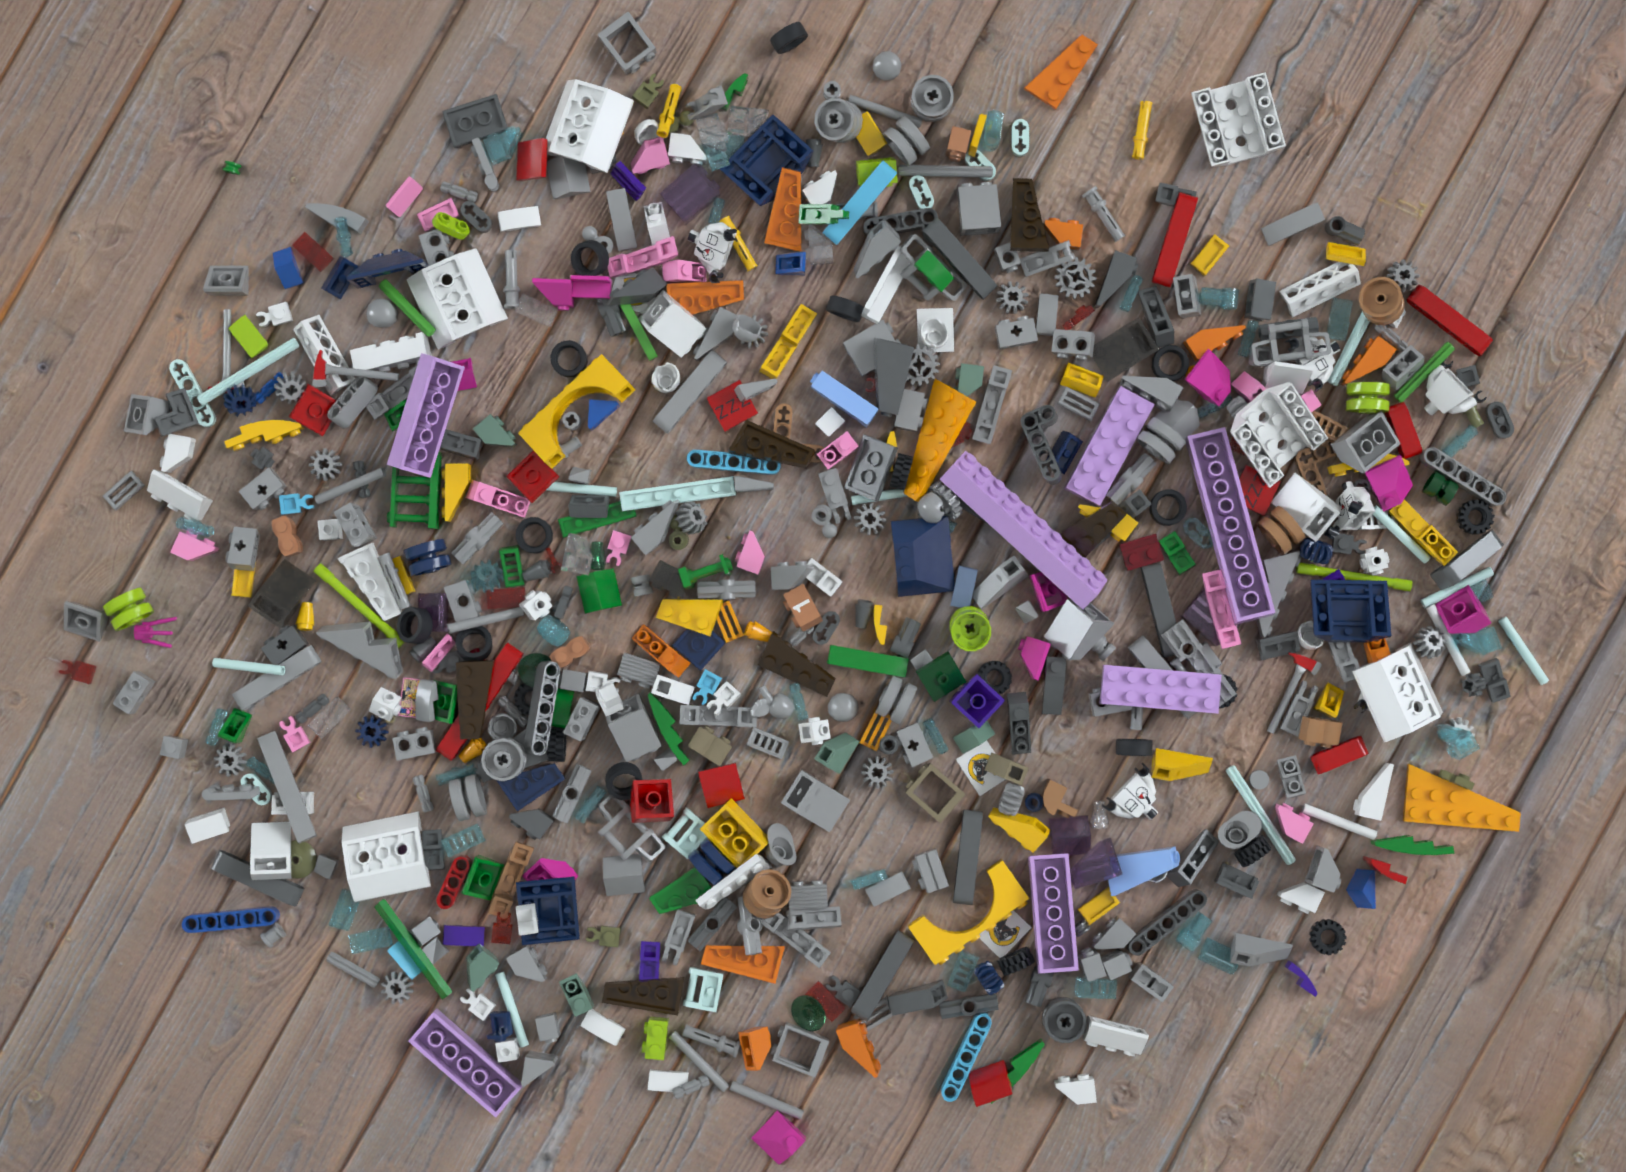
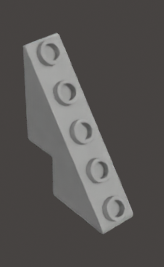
(1278, 574)
(360, 642)

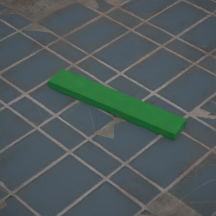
(413, 949)

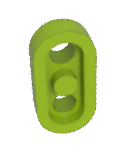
(450, 225)

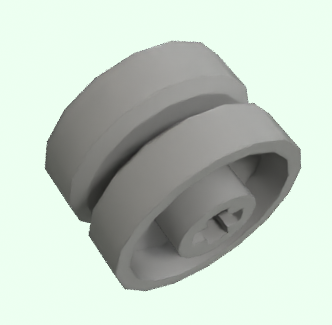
(935, 87)
(838, 120)
(906, 141)
(1161, 440)
(894, 699)
(493, 763)
(467, 797)

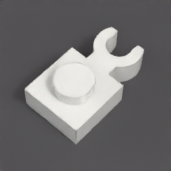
(277, 314)
(597, 679)
(725, 696)
(480, 1005)

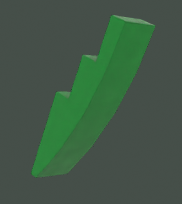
(867, 661)
(664, 721)
(1406, 844)
(1023, 1061)

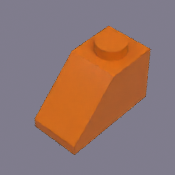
(755, 1046)

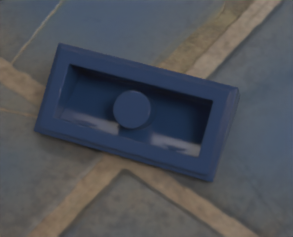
(336, 282)
(1065, 450)

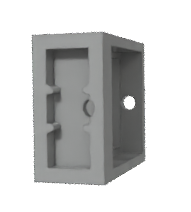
(617, 27)
(351, 520)
(582, 719)
(813, 1069)

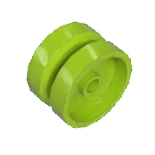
(1367, 397)
(128, 609)

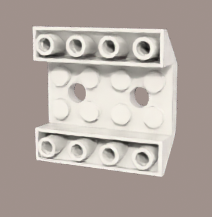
(1252, 119)
(596, 126)
(469, 291)
(1285, 419)
(1393, 696)
(385, 870)

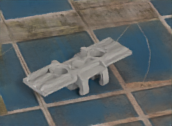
(1201, 657)

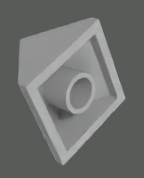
(567, 177)
(227, 281)
(84, 620)
(623, 875)
(536, 1064)

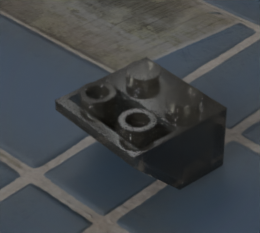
(669, 578)

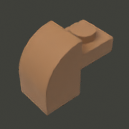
(1052, 797)

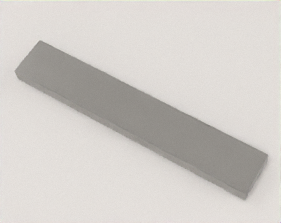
(287, 787)

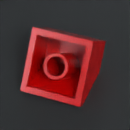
(651, 801)

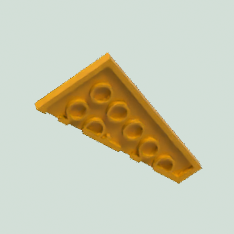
(1444, 803)

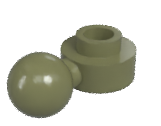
(682, 119)
(677, 533)

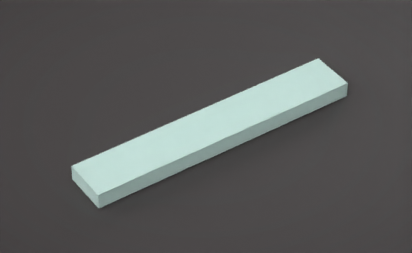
(683, 492)

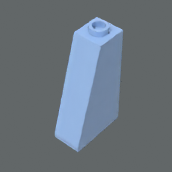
(844, 398)
(1142, 866)

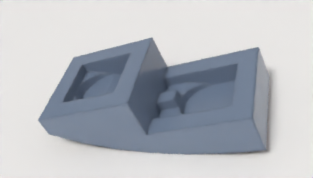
(963, 586)

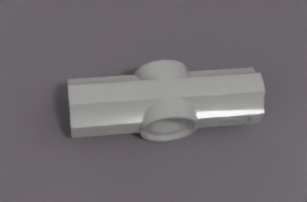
(1131, 479)
(477, 538)
(726, 589)
(566, 804)
(749, 927)

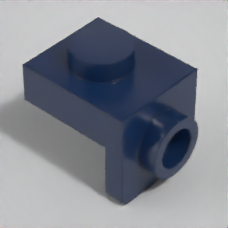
(501, 1025)

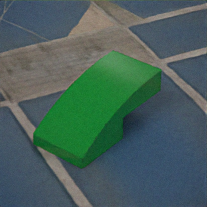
(736, 87)
(934, 271)
(1177, 553)
(562, 708)

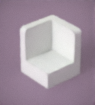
(830, 422)
(609, 699)
(527, 919)

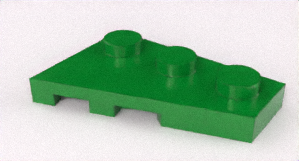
(680, 892)

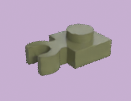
(647, 93)
(1461, 780)
(607, 936)

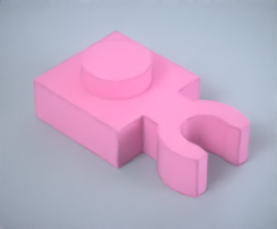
(619, 544)
(296, 737)

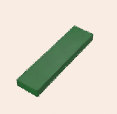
(579, 525)

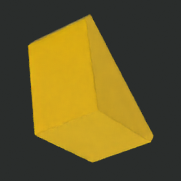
(1329, 700)

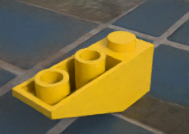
(457, 482)
(1121, 530)
(1177, 765)
(1024, 828)

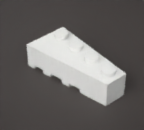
(391, 354)

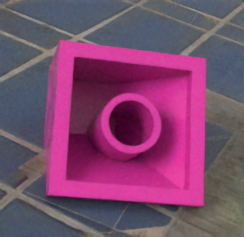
(556, 291)
(1210, 378)
(1389, 482)
(1463, 612)
(1033, 655)
(549, 869)
(779, 1137)

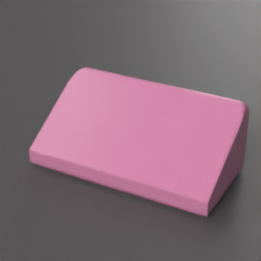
(404, 196)
(438, 653)

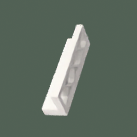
(885, 287)
(1322, 290)
(311, 343)

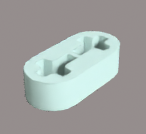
(1015, 137)
(983, 162)
(925, 190)
(263, 788)

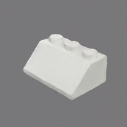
(178, 495)
(1114, 1036)

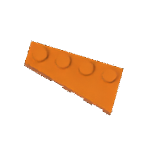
(1060, 74)
(783, 223)
(704, 296)
(734, 960)

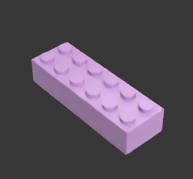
(425, 415)
(1109, 446)
(1160, 689)
(1053, 913)
(466, 1062)

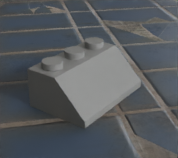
(1366, 442)

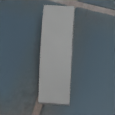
(330, 212)
(621, 219)
(1293, 224)

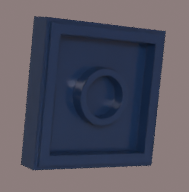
(698, 647)

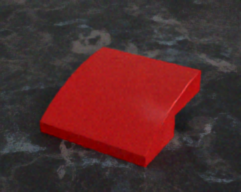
(721, 785)
(1383, 869)
(990, 1083)

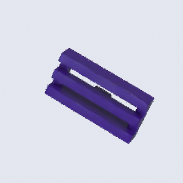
(628, 181)

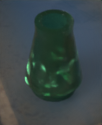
(598, 559)

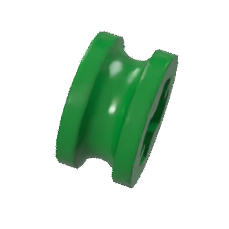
(232, 168)

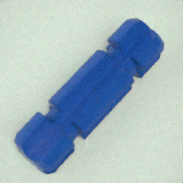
(267, 389)

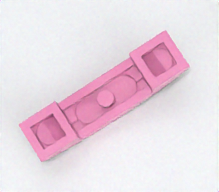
(643, 259)
(1220, 609)

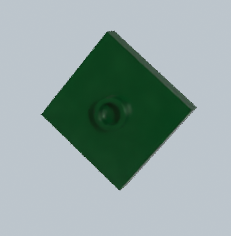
(941, 676)

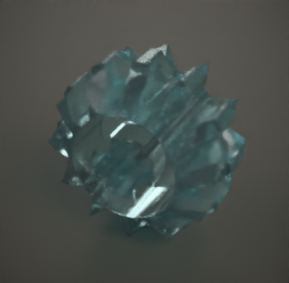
(494, 576)
(553, 630)

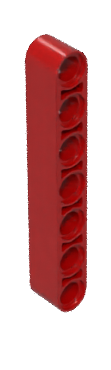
(502, 669)

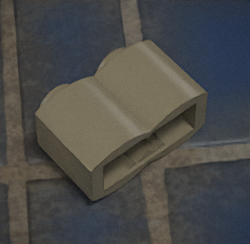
(710, 745)

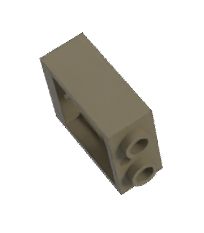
(948, 806)

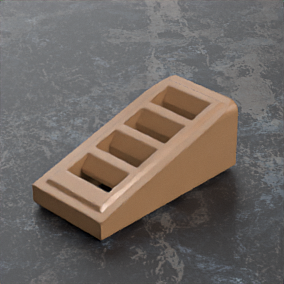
(1322, 419)

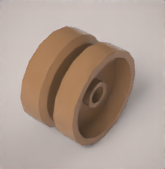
(1382, 290)
(1281, 530)
(767, 894)

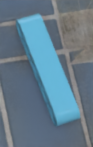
(861, 201)
(724, 463)
(965, 1066)

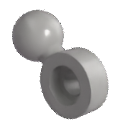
(590, 233)
(829, 530)

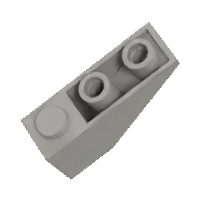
(877, 244)
(717, 334)
(1157, 390)
(655, 531)
(999, 582)
(1254, 951)

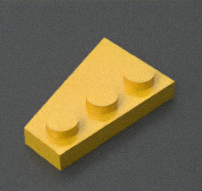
(691, 614)

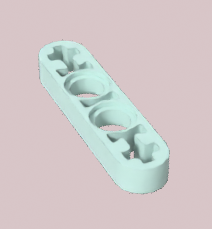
(194, 392)

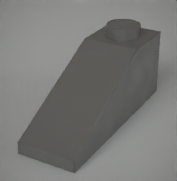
(1118, 272)
(1156, 317)
(1053, 685)
(1193, 859)

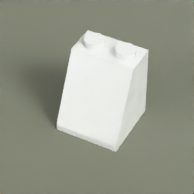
(672, 324)

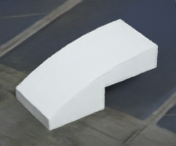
(519, 218)
(823, 578)
(602, 1027)
(666, 1080)

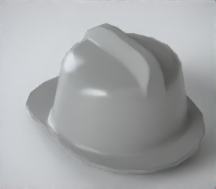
(1239, 830)
(780, 846)

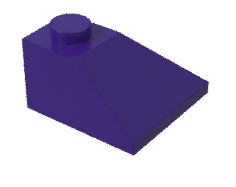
(977, 700)

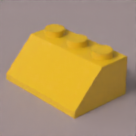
(735, 833)

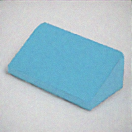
(404, 960)

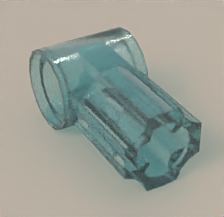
(993, 129)
(1225, 298)
(1191, 936)

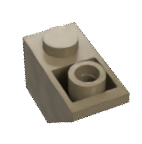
(1006, 769)

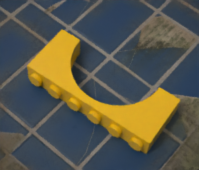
(542, 429)
(1006, 897)

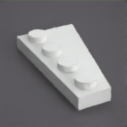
(368, 573)
(733, 881)

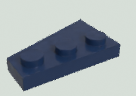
(531, 784)

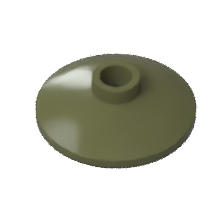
(307, 859)

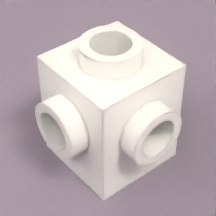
(1367, 560)
(536, 604)
(385, 704)
(814, 731)

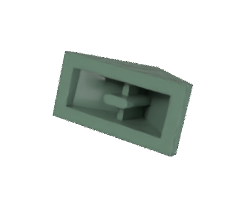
(973, 737)

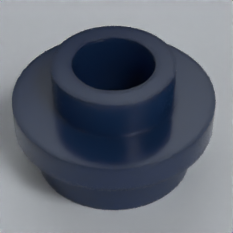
(1030, 806)

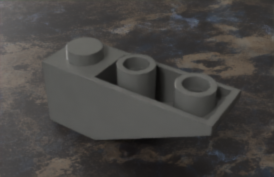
(640, 290)
(1019, 722)

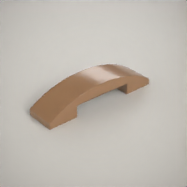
(510, 874)

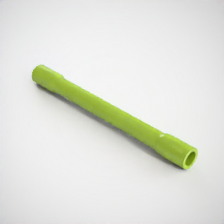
(328, 577)
(1394, 583)

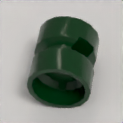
(1440, 488)

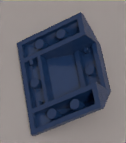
(760, 160)
(383, 265)
(922, 556)
(1350, 610)
(555, 909)

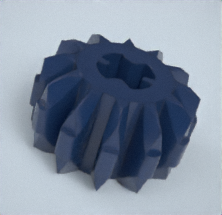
(239, 400)
(1316, 551)
(372, 723)
(989, 978)

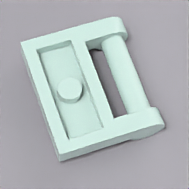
(691, 838)
(709, 991)

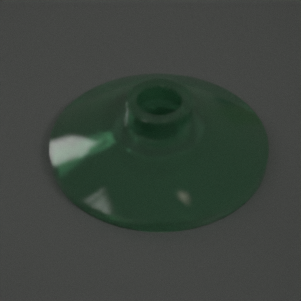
(527, 667)
(808, 1013)

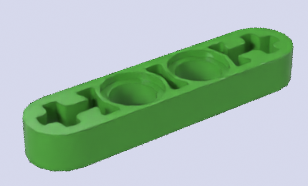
(639, 331)

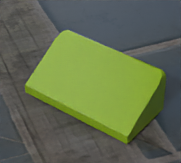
(248, 336)

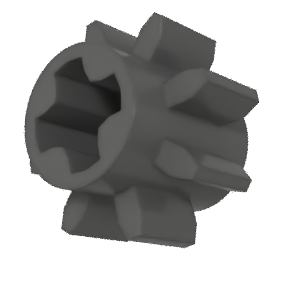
(262, 458)
(1474, 684)

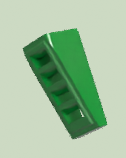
(511, 549)

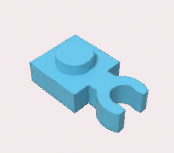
(292, 503)
(708, 684)

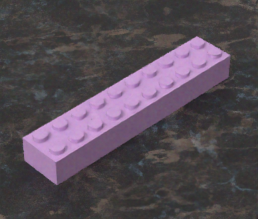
(1230, 525)
(1024, 529)

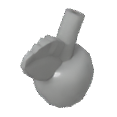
(778, 705)

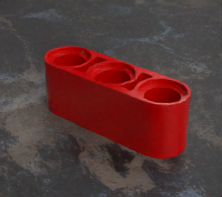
(1403, 427)
(1339, 754)
(447, 888)

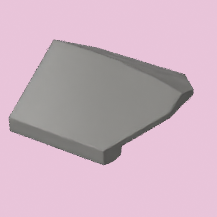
(1181, 418)

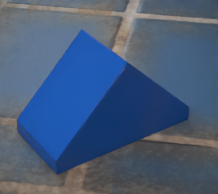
(791, 264)
(287, 268)
(599, 411)
(1362, 888)

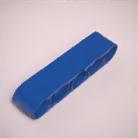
(222, 922)

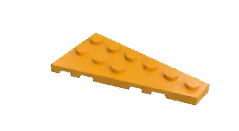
(941, 425)

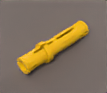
(667, 117)
(1140, 138)
(749, 263)

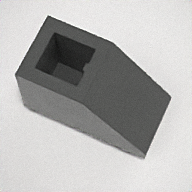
(534, 821)

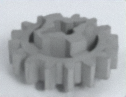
(1083, 281)
(928, 365)
(950, 501)

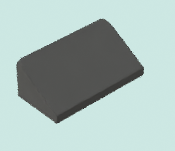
(589, 506)

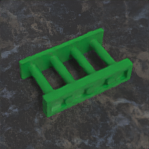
(431, 500)
(690, 577)

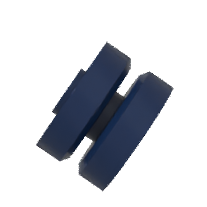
(427, 557)
(709, 863)

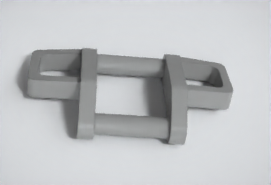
(908, 271)
(1307, 353)
(641, 826)

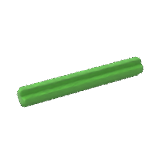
(407, 308)
(1424, 372)

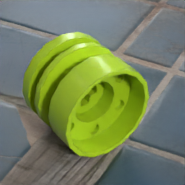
(974, 638)

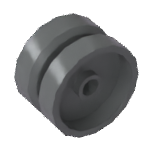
(1070, 1029)

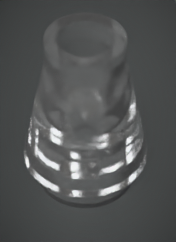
(1099, 816)

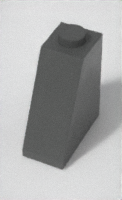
(917, 998)

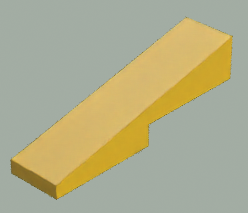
(788, 342)

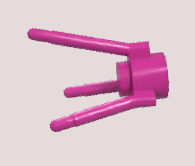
(144, 632)

